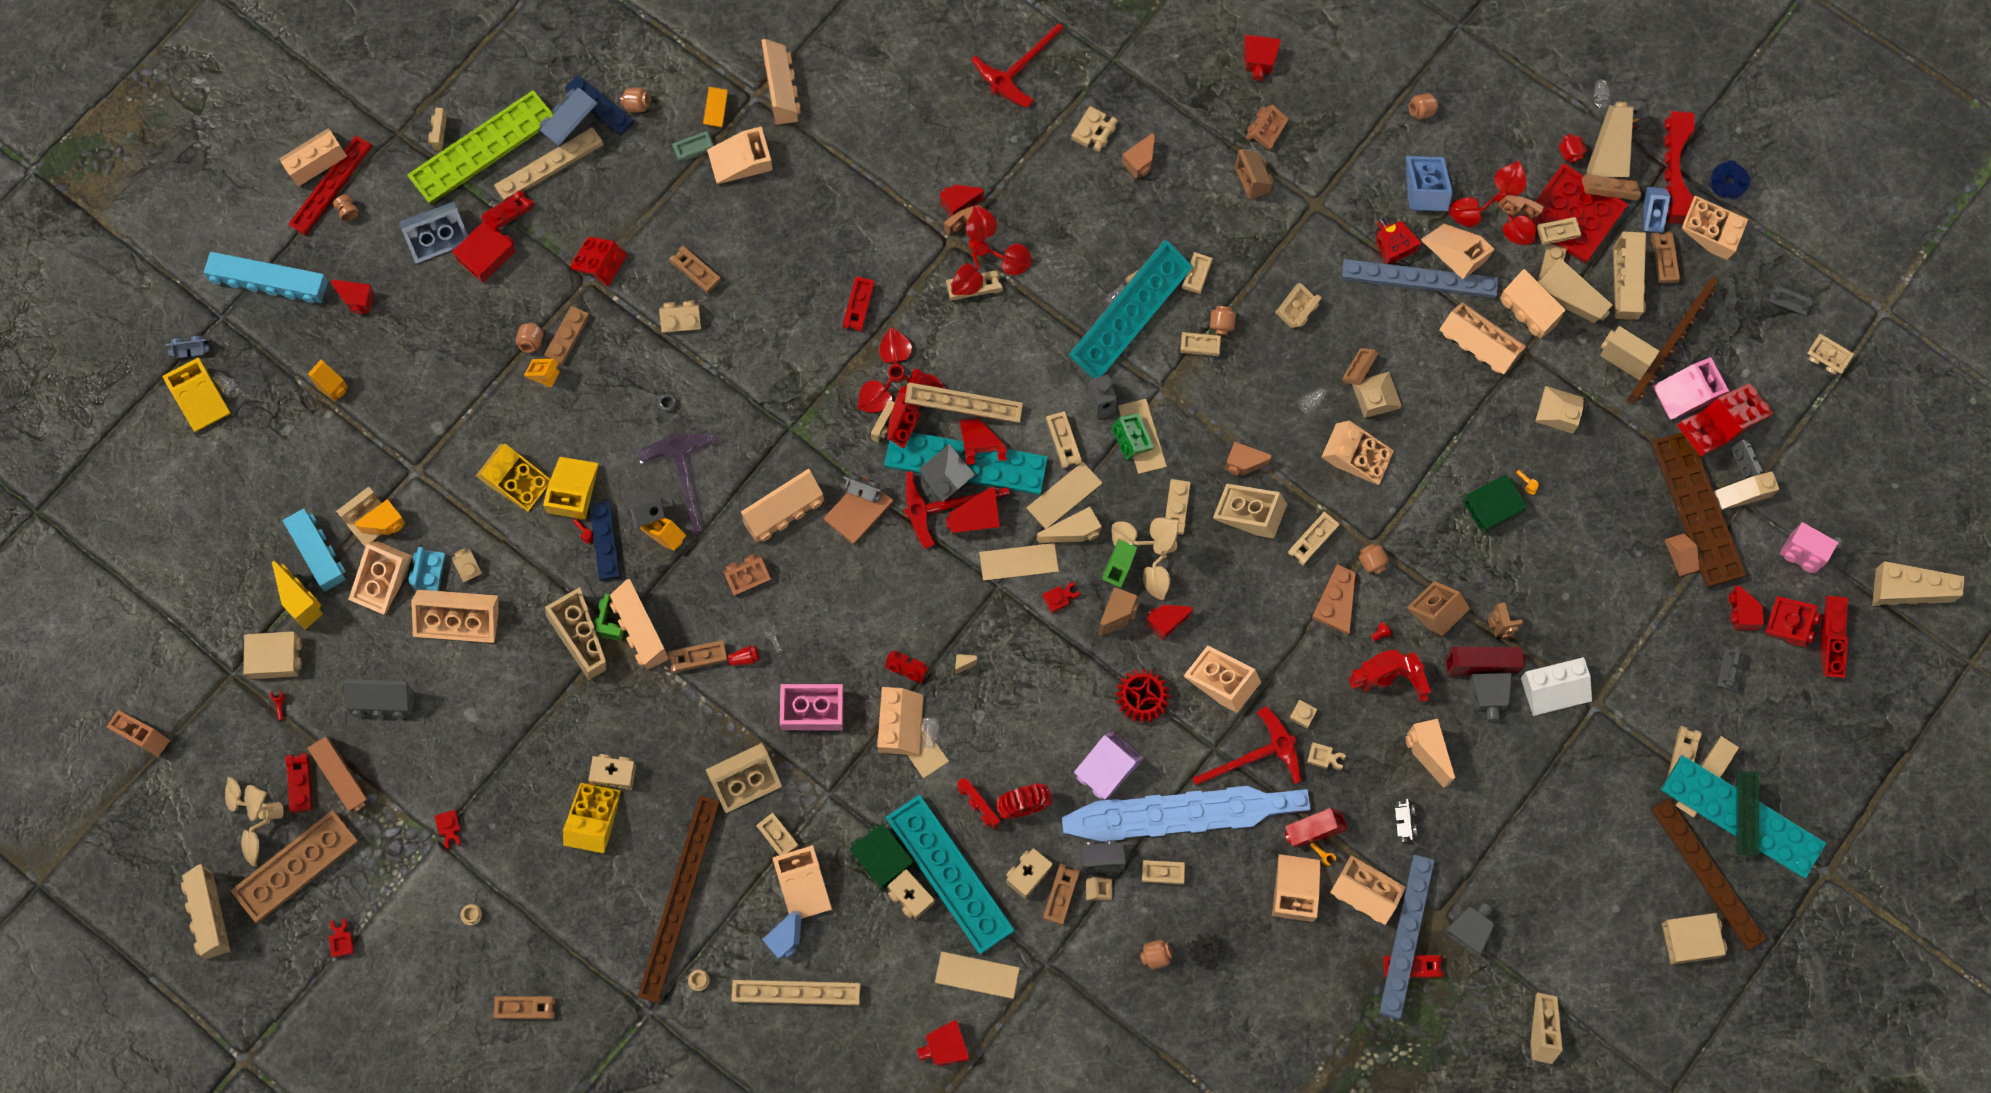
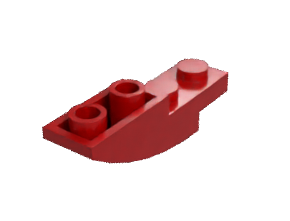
(905, 415)
(1833, 637)

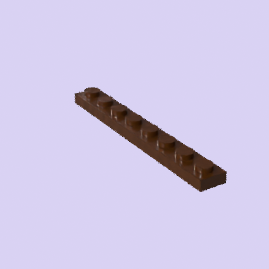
(1669, 348)
(1708, 874)

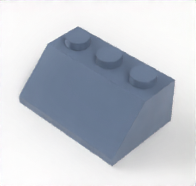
(567, 116)
(434, 232)

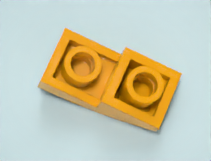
(715, 107)

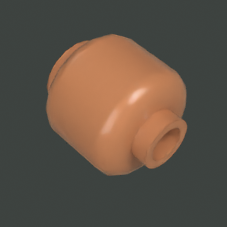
(635, 100)
(1423, 106)
(1222, 320)
(529, 337)
(1373, 558)
(1156, 954)

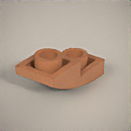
(1514, 204)
(956, 221)

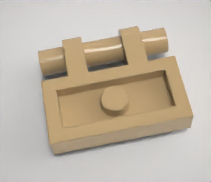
(1089, 126)

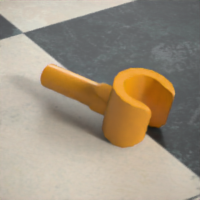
(1532, 485)
(1324, 855)

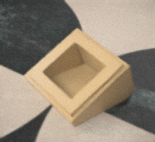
(964, 662)
(1099, 889)

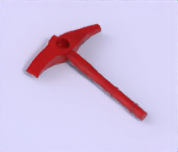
(1002, 83)
(918, 510)
(1281, 745)

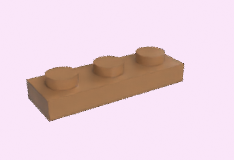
(1611, 187)
(566, 335)

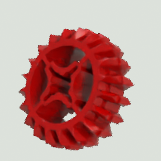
(1135, 692)
(1024, 801)

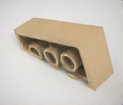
(1629, 275)
(1914, 585)
(574, 626)

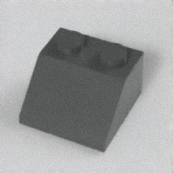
(1102, 857)

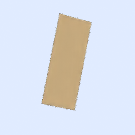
(1152, 459)
(1064, 495)
(1018, 561)
(928, 759)
(977, 975)

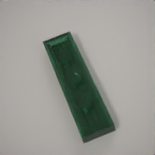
(1747, 813)

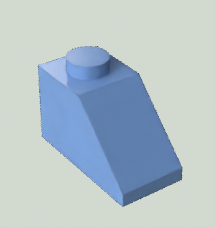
(1655, 209)
(785, 936)

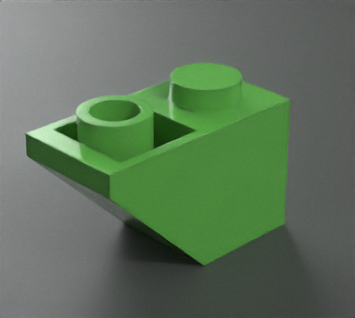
(1119, 563)

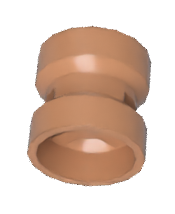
(345, 206)

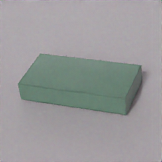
(692, 146)

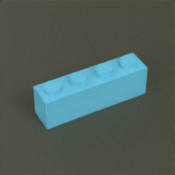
(314, 550)

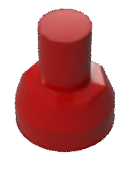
(1383, 630)

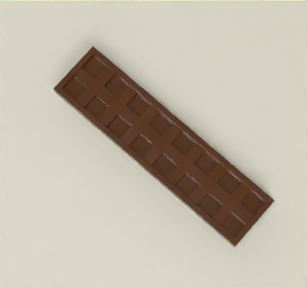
(1698, 509)

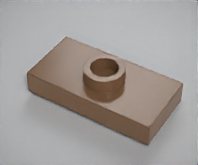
(1360, 366)

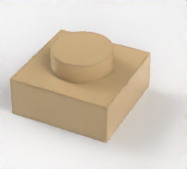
(1303, 714)

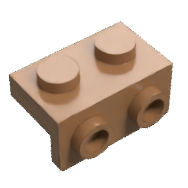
(1501, 623)

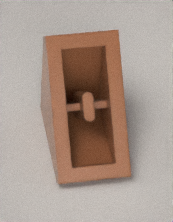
(1683, 553)

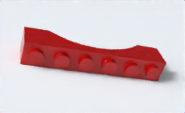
(1679, 129)

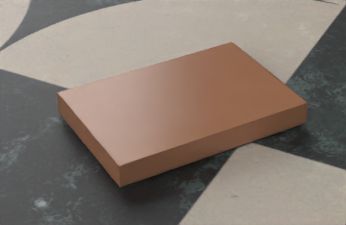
(855, 515)

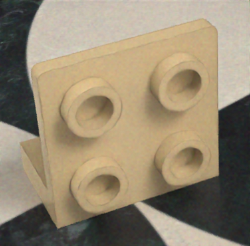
(356, 509)

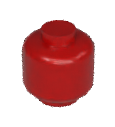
(1572, 148)

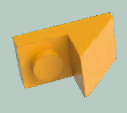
(543, 371)

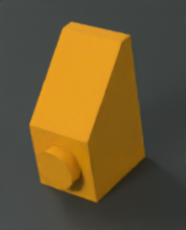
(327, 381)
(381, 520)
(665, 533)

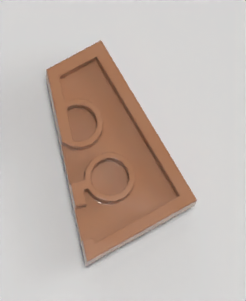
(1336, 602)

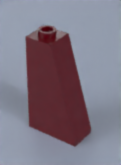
(1484, 660)

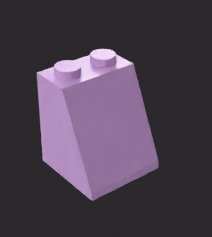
(1108, 765)

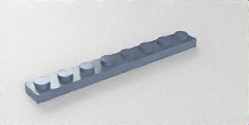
(1419, 278)
(1406, 937)

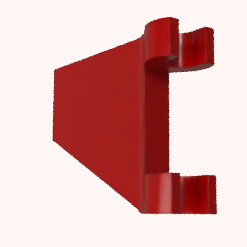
(980, 439)

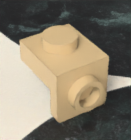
(466, 564)

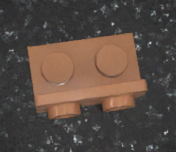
(1267, 126)
(746, 574)

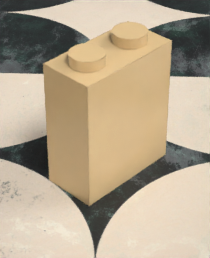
(1628, 352)
(271, 655)
(1694, 938)

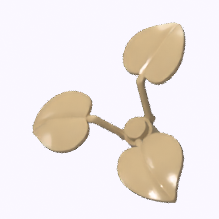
(1164, 533)
(255, 808)

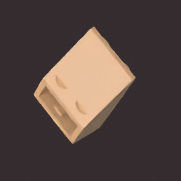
(740, 156)
(1714, 227)
(1459, 249)
(1357, 452)
(802, 882)
(1296, 888)

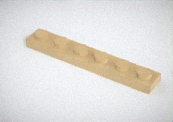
(549, 164)
(963, 402)
(795, 992)

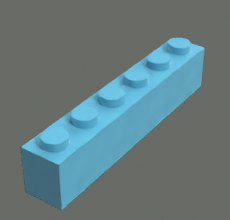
(265, 277)

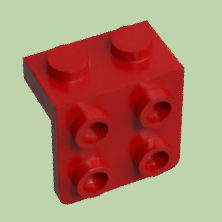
(599, 258)

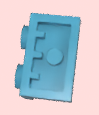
(427, 570)

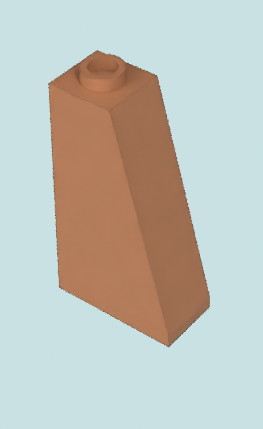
(338, 774)

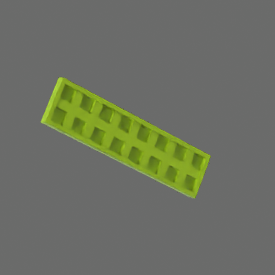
(480, 148)

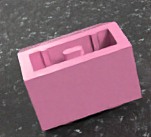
(1691, 389)

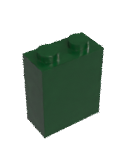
(1495, 503)
(881, 856)

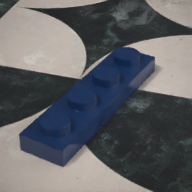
(604, 109)
(604, 541)

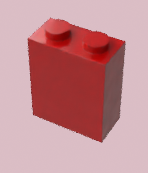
(484, 251)

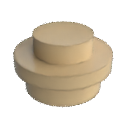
(471, 914)
(698, 980)

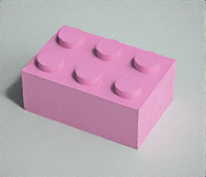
(811, 707)

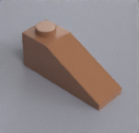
(138, 733)

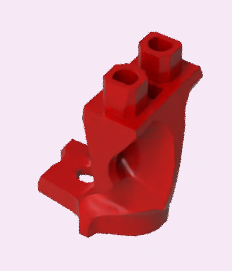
(1385, 667)

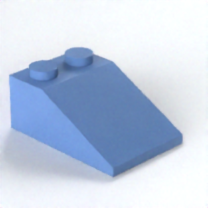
(1428, 183)

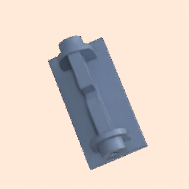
(196, 345)

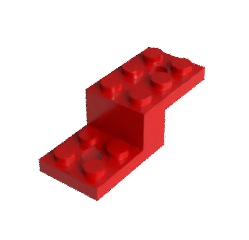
(1725, 419)

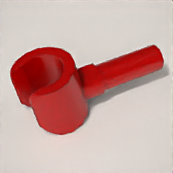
(586, 536)
(278, 701)

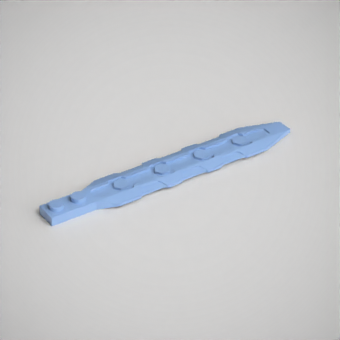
(1180, 813)

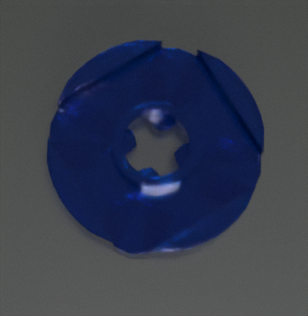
(1732, 170)

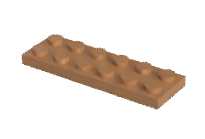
(294, 866)

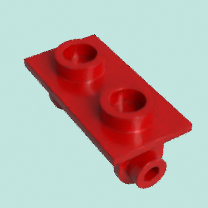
(898, 664)

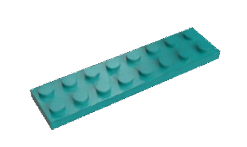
(1130, 310)
(1019, 473)
(1716, 802)
(949, 874)

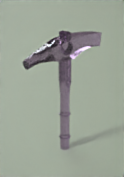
(676, 447)

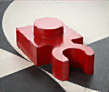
(1058, 598)
(447, 826)
(340, 943)

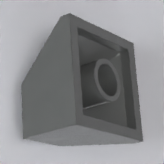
(946, 472)

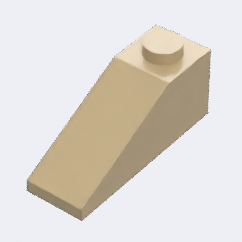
(1747, 491)
(1075, 528)
(1546, 1031)

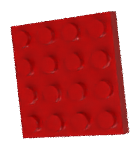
(1566, 199)

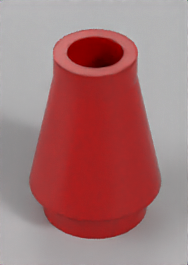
(744, 656)

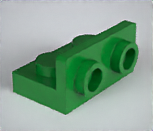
(1132, 435)

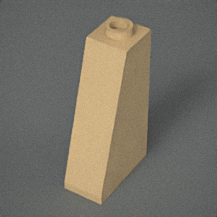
(1613, 144)
(1574, 292)

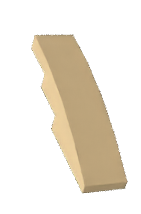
(1716, 763)

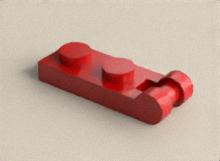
(507, 211)
(858, 303)
(299, 783)
(977, 803)
(1419, 966)

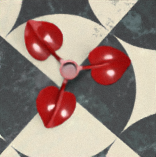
(1510, 181)
(978, 227)
(893, 348)

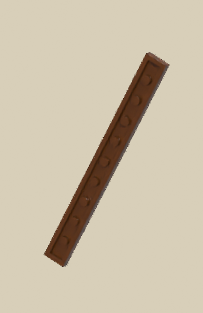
(678, 899)

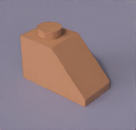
(1139, 157)
(1245, 460)

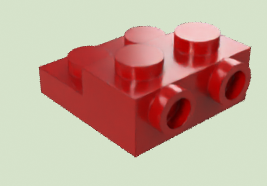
(1793, 621)

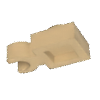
(1321, 756)

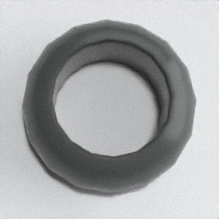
(667, 409)

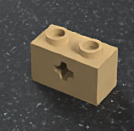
(621, 779)
(908, 884)
(1026, 884)

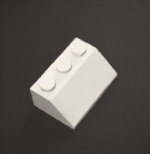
(1557, 686)

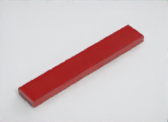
(330, 186)

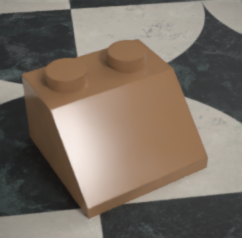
(1253, 173)
(1439, 607)
(1119, 610)

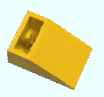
(196, 394)
(513, 477)
(571, 488)
(296, 597)
(591, 818)

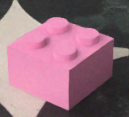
(1808, 548)

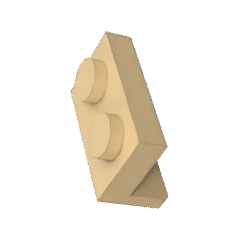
(1298, 306)
(680, 317)
(1829, 354)

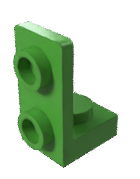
(608, 631)

